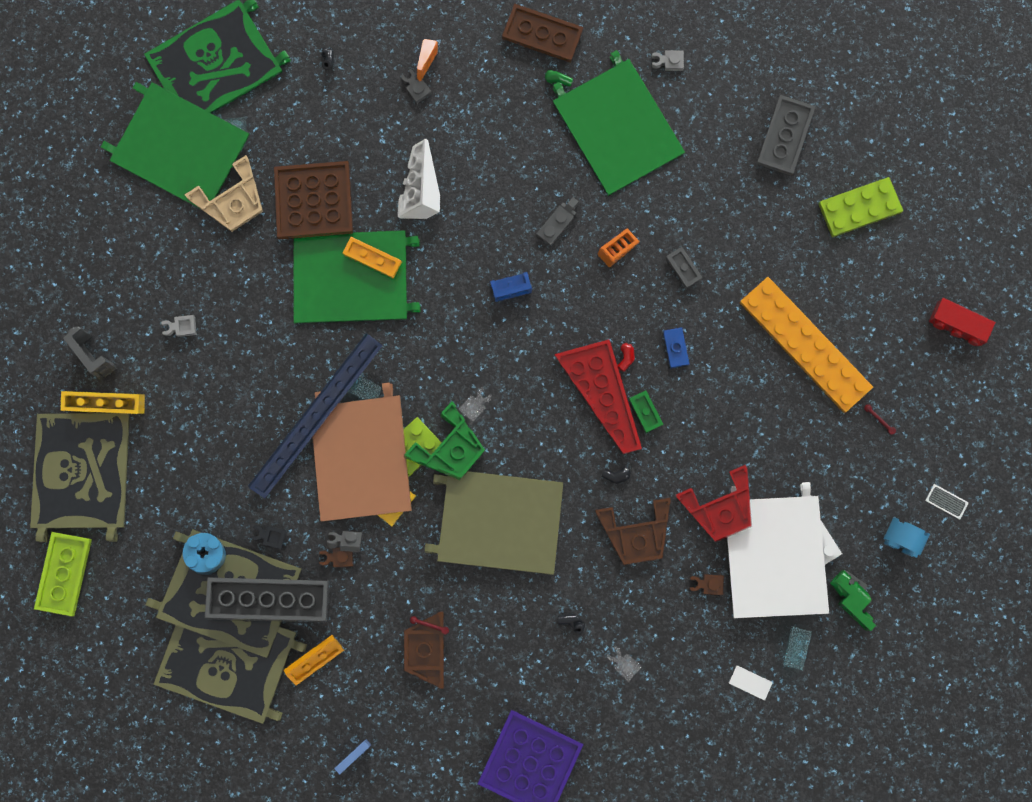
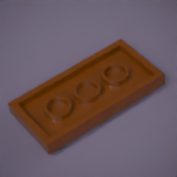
(542, 33)

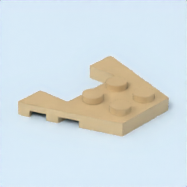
(234, 205)

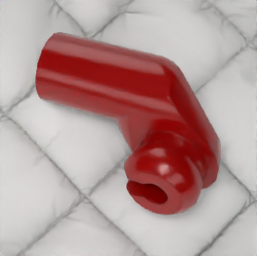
(629, 357)

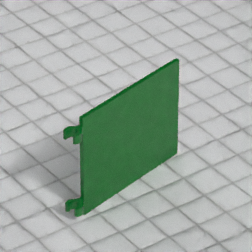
(618, 125)
(177, 144)
(343, 290)

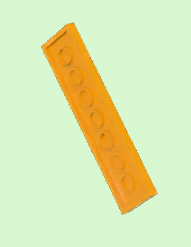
(806, 345)

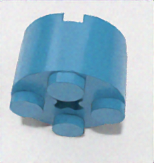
(907, 537)
(196, 545)

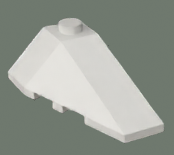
(421, 190)

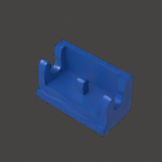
(511, 287)

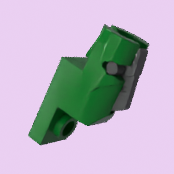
(854, 598)

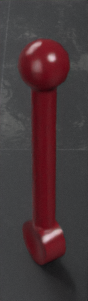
(891, 430)
(445, 630)

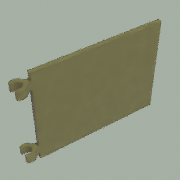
(499, 522)

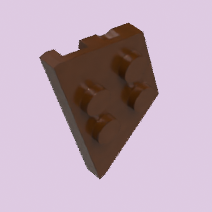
(425, 651)

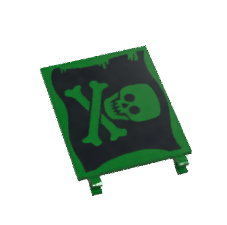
(216, 58)

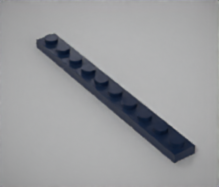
(315, 416)

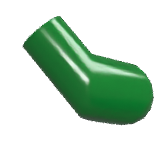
(554, 77)

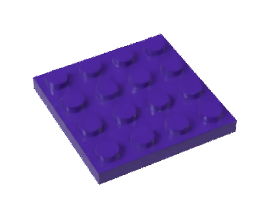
(529, 761)

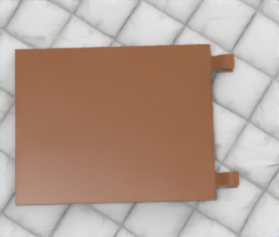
(362, 459)

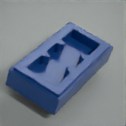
(676, 347)

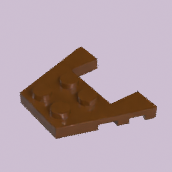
(637, 541)

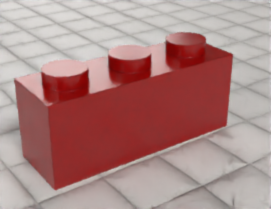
(961, 322)

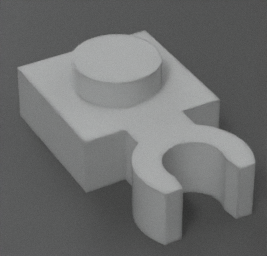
(671, 60)
(183, 326)

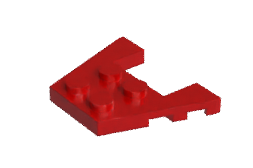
(726, 514)

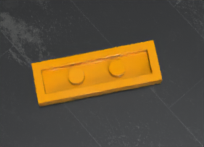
(372, 257)
(313, 660)

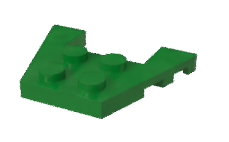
(455, 453)

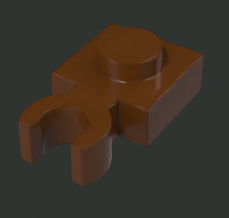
(338, 557)
(711, 584)

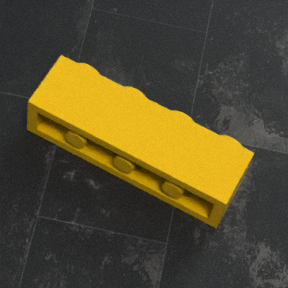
(102, 402)

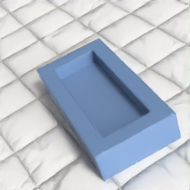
(352, 756)

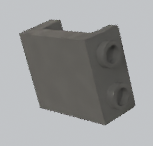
(101, 366)

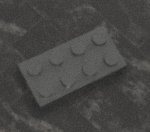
(786, 135)

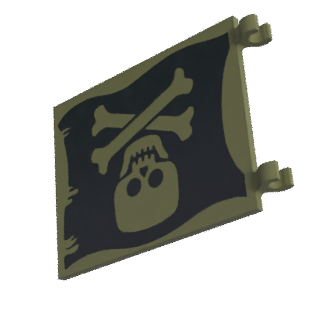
(80, 472)
(186, 597)
(226, 674)

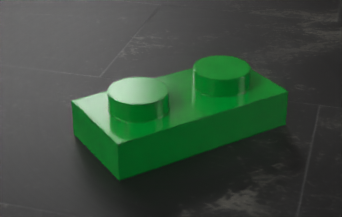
(645, 411)

